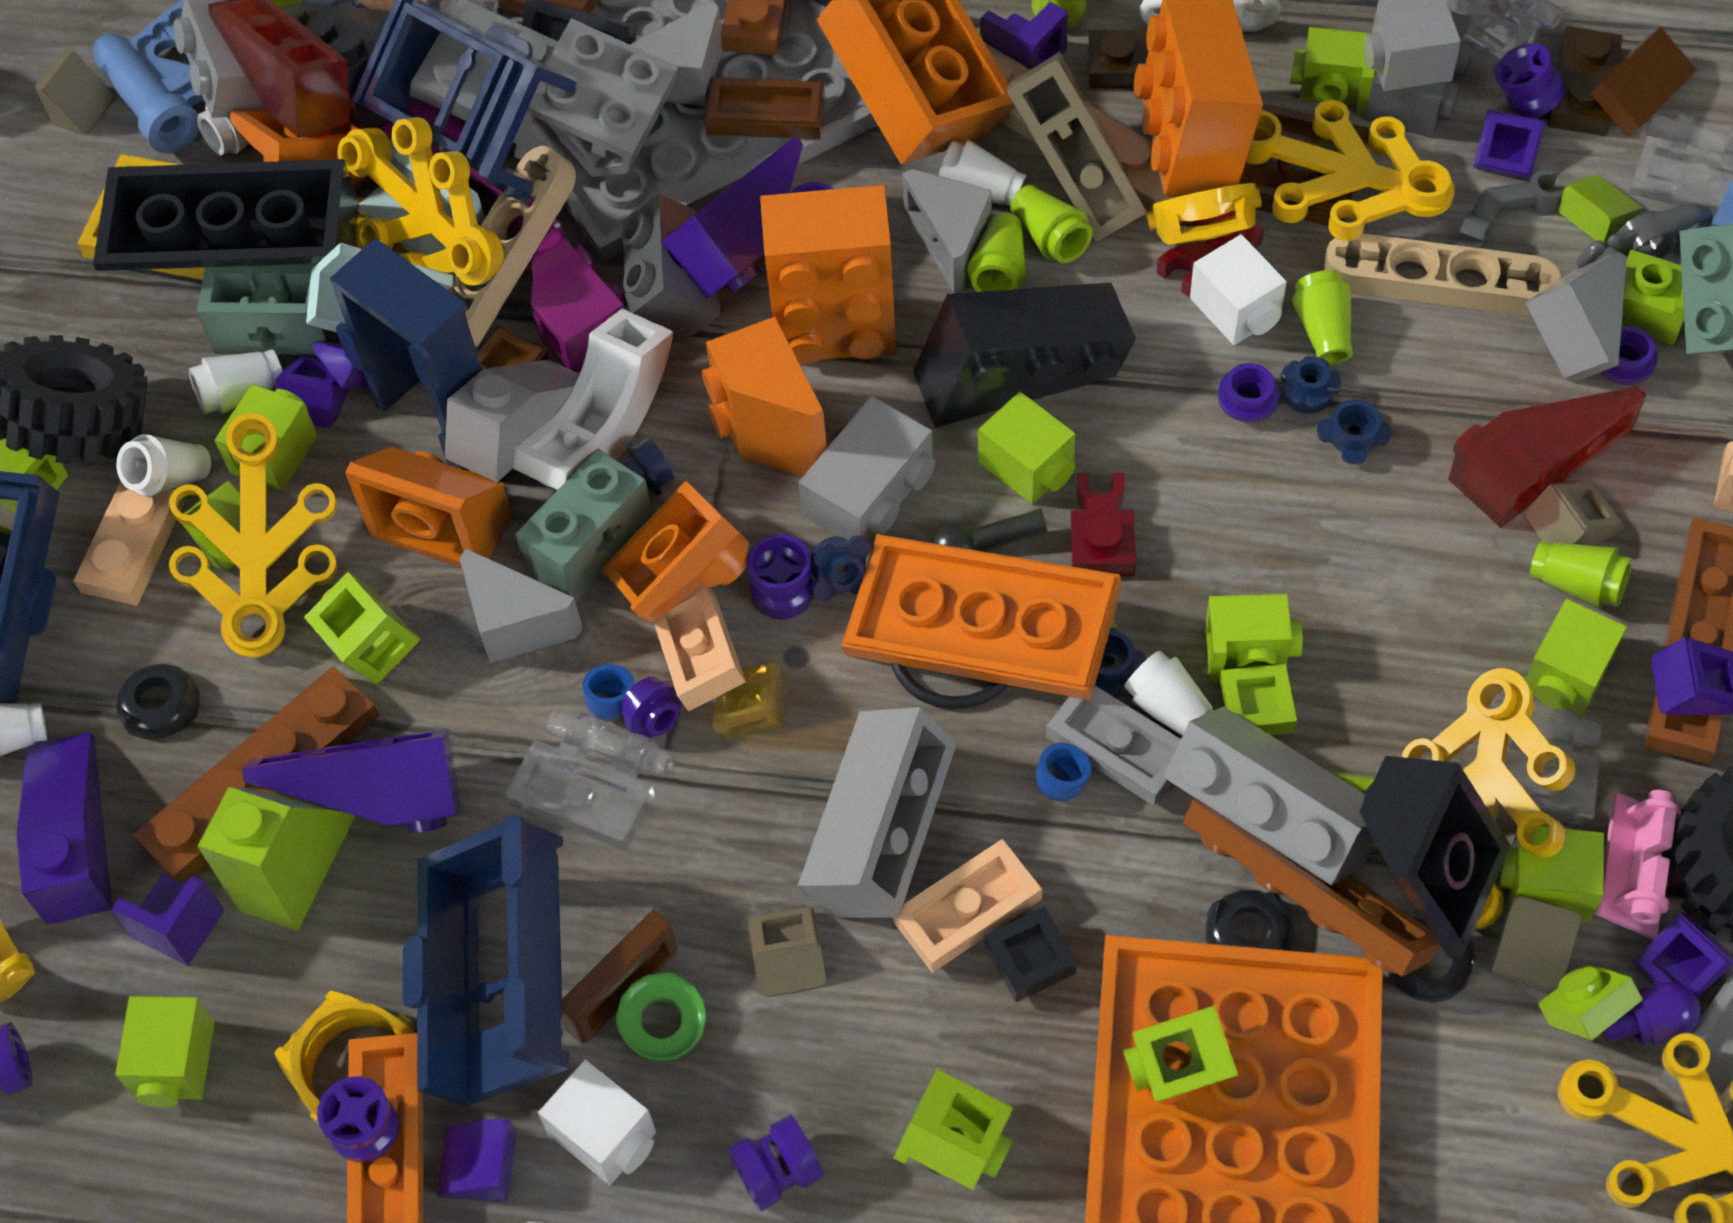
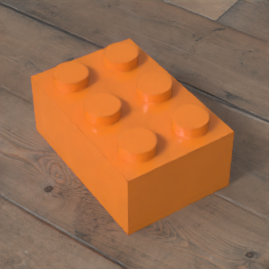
(918, 71)
(1197, 95)
(831, 272)

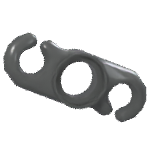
(1650, 233)

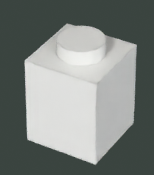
(1238, 290)
(599, 1123)

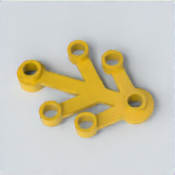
(1414, 186)
(471, 250)
(253, 548)
(1490, 773)
(1705, 1142)

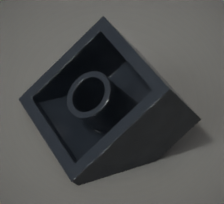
(1436, 843)

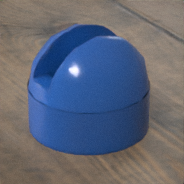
(605, 689)
(1070, 771)

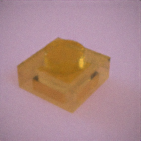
(754, 705)

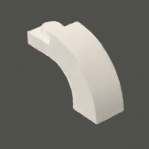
(606, 403)

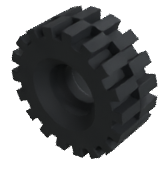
(69, 398)
(1705, 852)

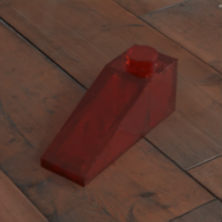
(287, 65)
(1537, 446)

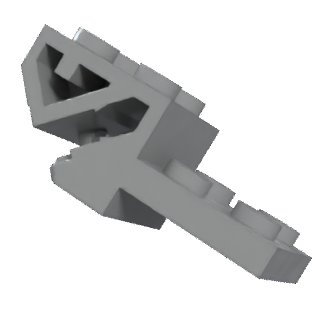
(597, 123)

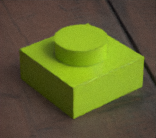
(1260, 697)
(1589, 1001)

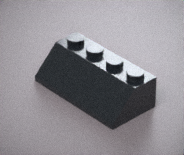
(225, 215)

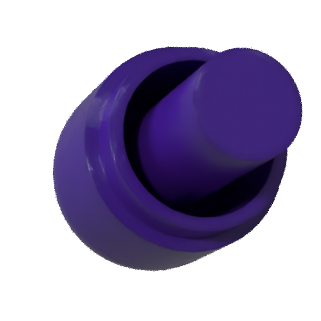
(1660, 1016)

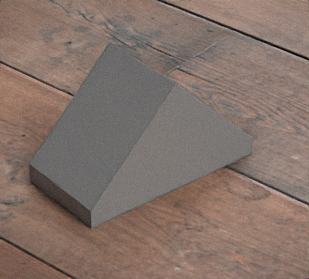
(693, 47)
(948, 220)
(1583, 317)
(515, 610)

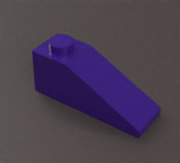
(727, 234)
(378, 779)
(63, 831)

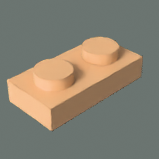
(127, 546)
(699, 649)
(967, 905)

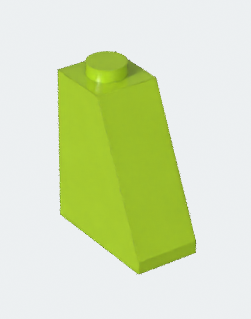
(273, 851)

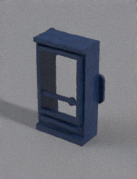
(500, 102)
(403, 330)
(25, 583)
(443, 965)

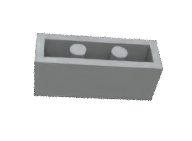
(1273, 793)
(878, 813)

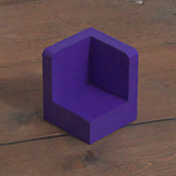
(1027, 40)
(172, 917)

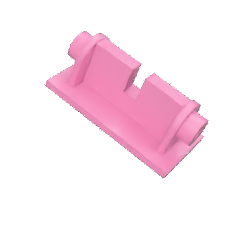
(1634, 861)

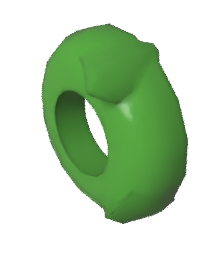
(659, 988)

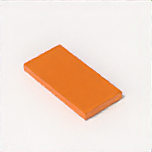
(983, 616)

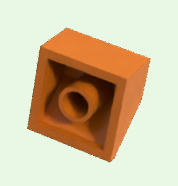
(764, 399)
(428, 504)

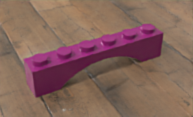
(566, 290)

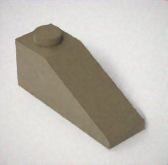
(1076, 146)

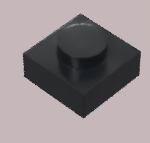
(1030, 954)

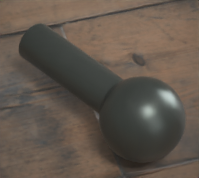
(992, 534)

